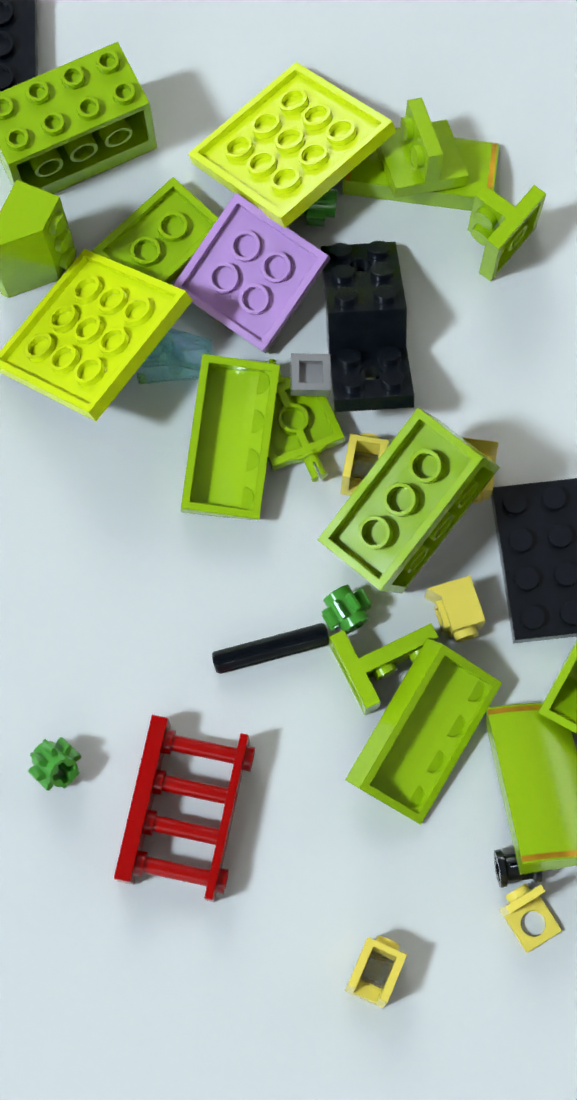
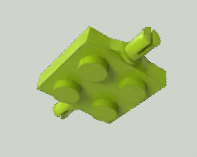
(301, 430)

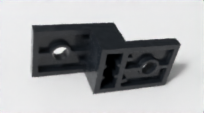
(367, 327)

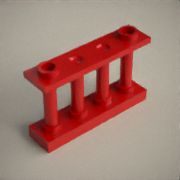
(153, 781)

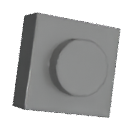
(310, 374)

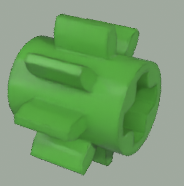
(322, 208)
(346, 609)
(54, 763)

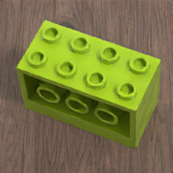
(75, 121)
(408, 503)

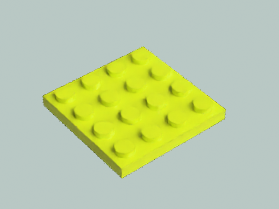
(291, 143)
(92, 333)

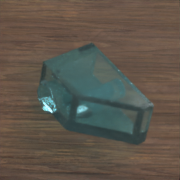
(175, 358)

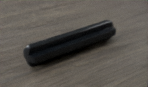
(270, 648)

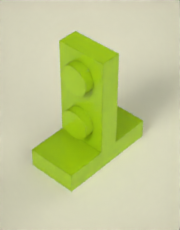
(378, 663)

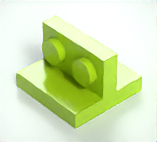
(422, 155)
(502, 225)

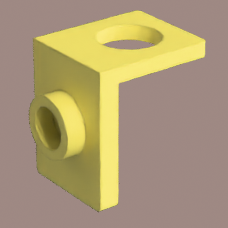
(523, 901)

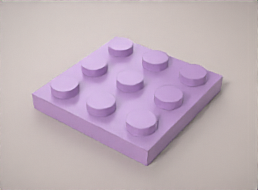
(251, 272)

